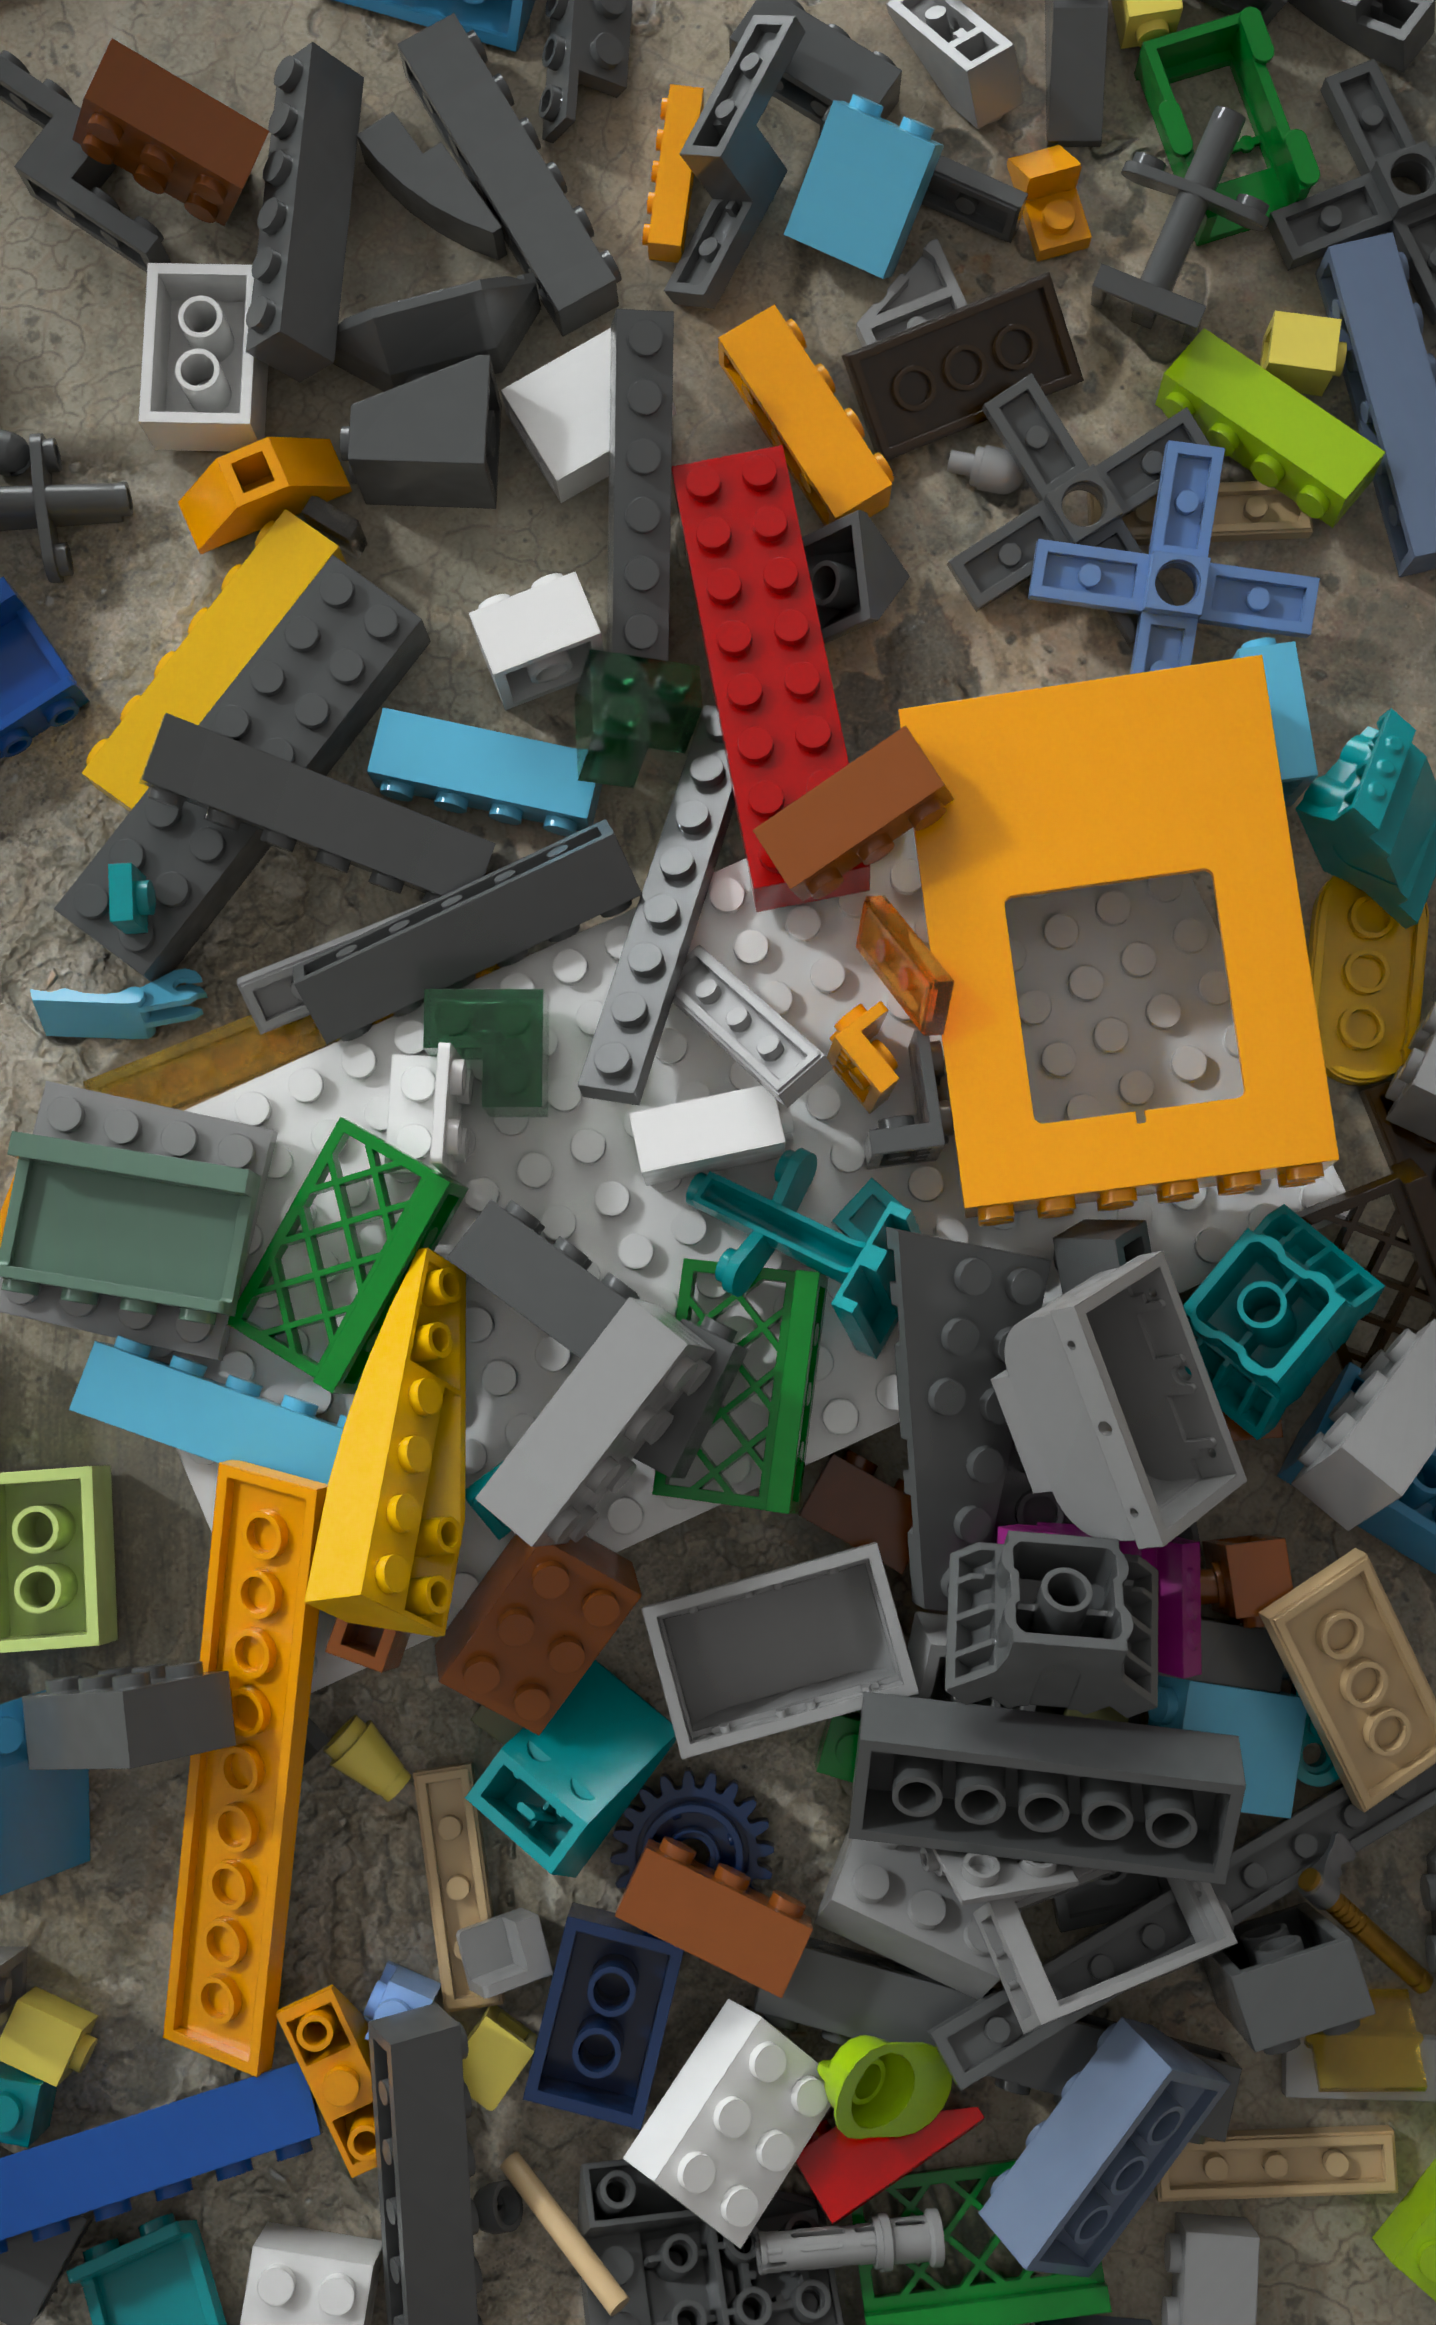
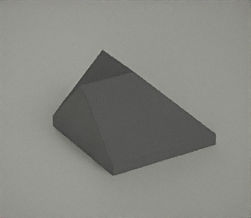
(851, 574)

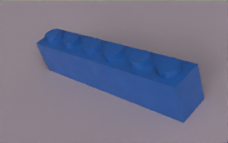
(156, 2153)

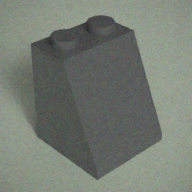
(429, 440)

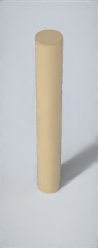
(565, 2233)

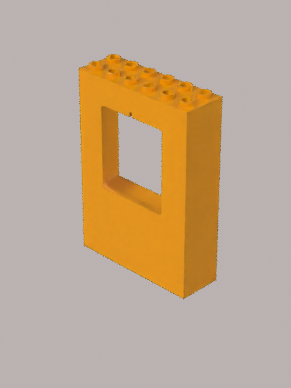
(1099, 792)

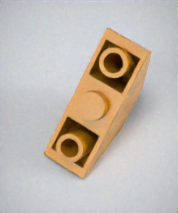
(257, 484)
(335, 2060)

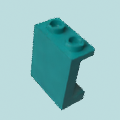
(152, 2278)

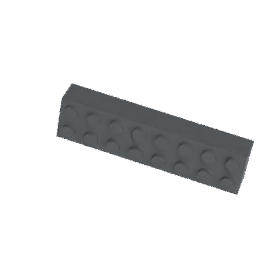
(295, 699)

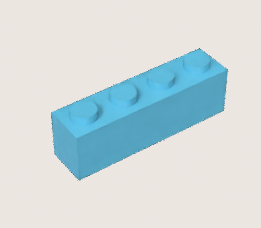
(481, 771)

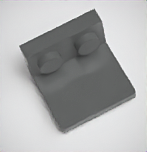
(898, 1137)

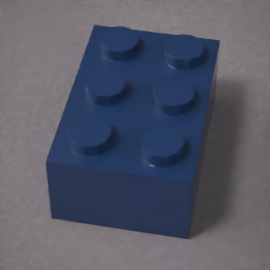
(603, 2019)

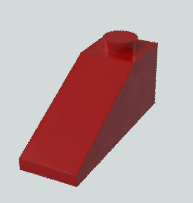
(853, 2171)

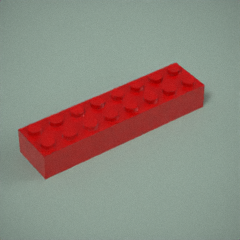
(761, 647)

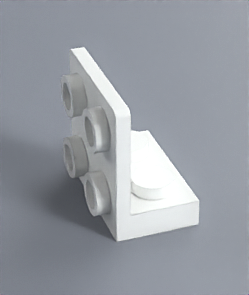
(427, 1108)

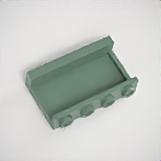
(127, 1227)

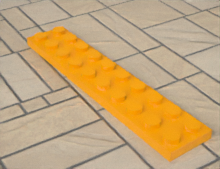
(247, 1794)

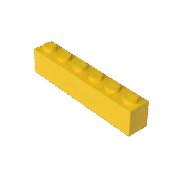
(214, 652)

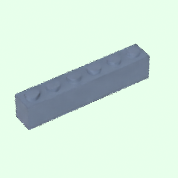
(1388, 386)

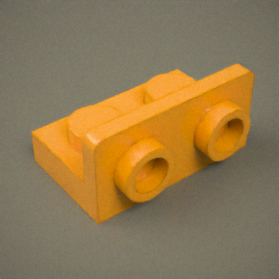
(860, 1064)

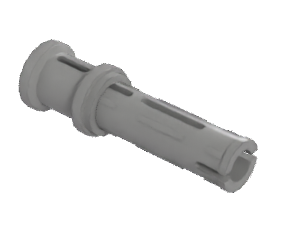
(878, 2242)

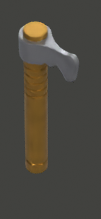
(1322, 1889)

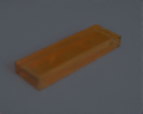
(905, 965)

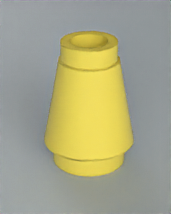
(367, 1758)

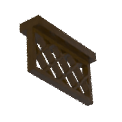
(1416, 1213)

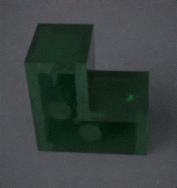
(629, 707)
(504, 1031)

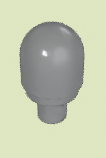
(989, 469)

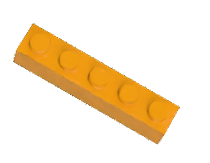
(672, 176)

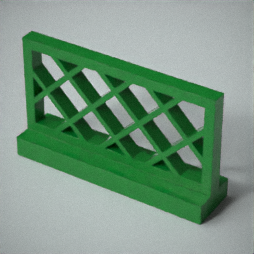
(418, 1227)
(791, 1391)
(987, 2302)

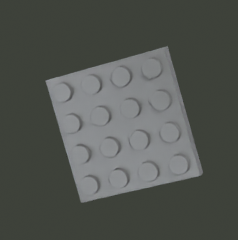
(153, 1129)

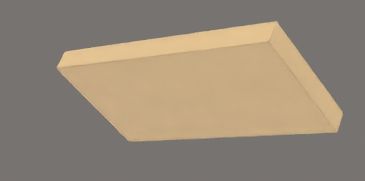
(1356, 1677)

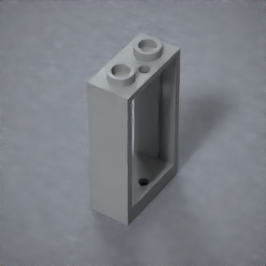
(1026, 1978)

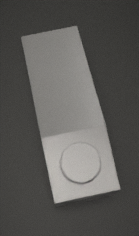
(963, 56)

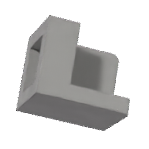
(504, 1952)

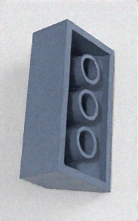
(1101, 2150)

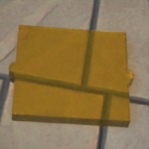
(1376, 2055)

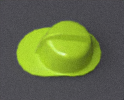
(885, 2086)

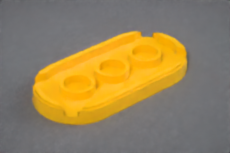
(1364, 983)

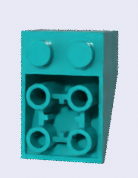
(576, 1778)

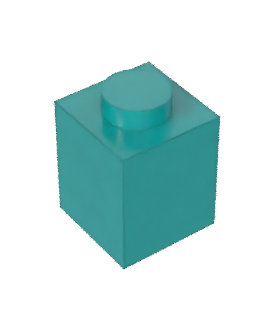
(24, 2106)

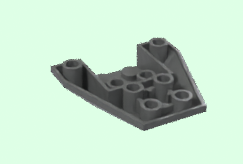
(686, 2270)

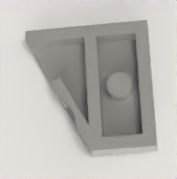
(913, 298)

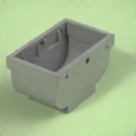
(1110, 1411)
(778, 1649)

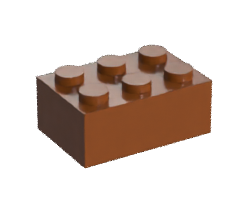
(167, 134)
(536, 1627)

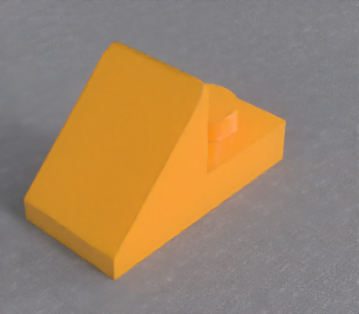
(1053, 204)

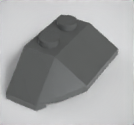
(438, 330)

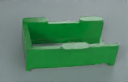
(1247, 48)

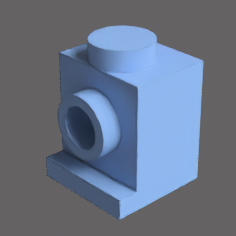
(399, 1992)

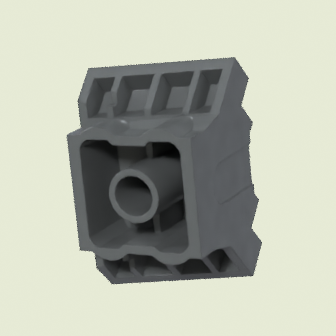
(1053, 1624)

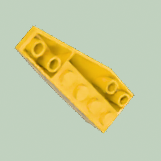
(400, 1466)

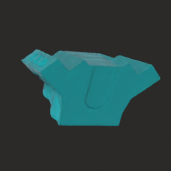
(1377, 818)
(1275, 1316)

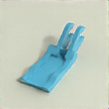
(122, 1014)

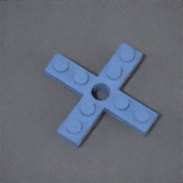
(1179, 540)

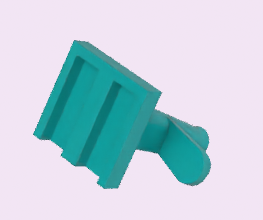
(774, 1224)

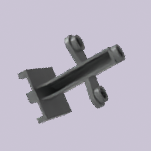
(1194, 196)
(53, 506)

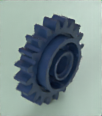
(699, 1814)

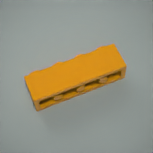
(799, 410)

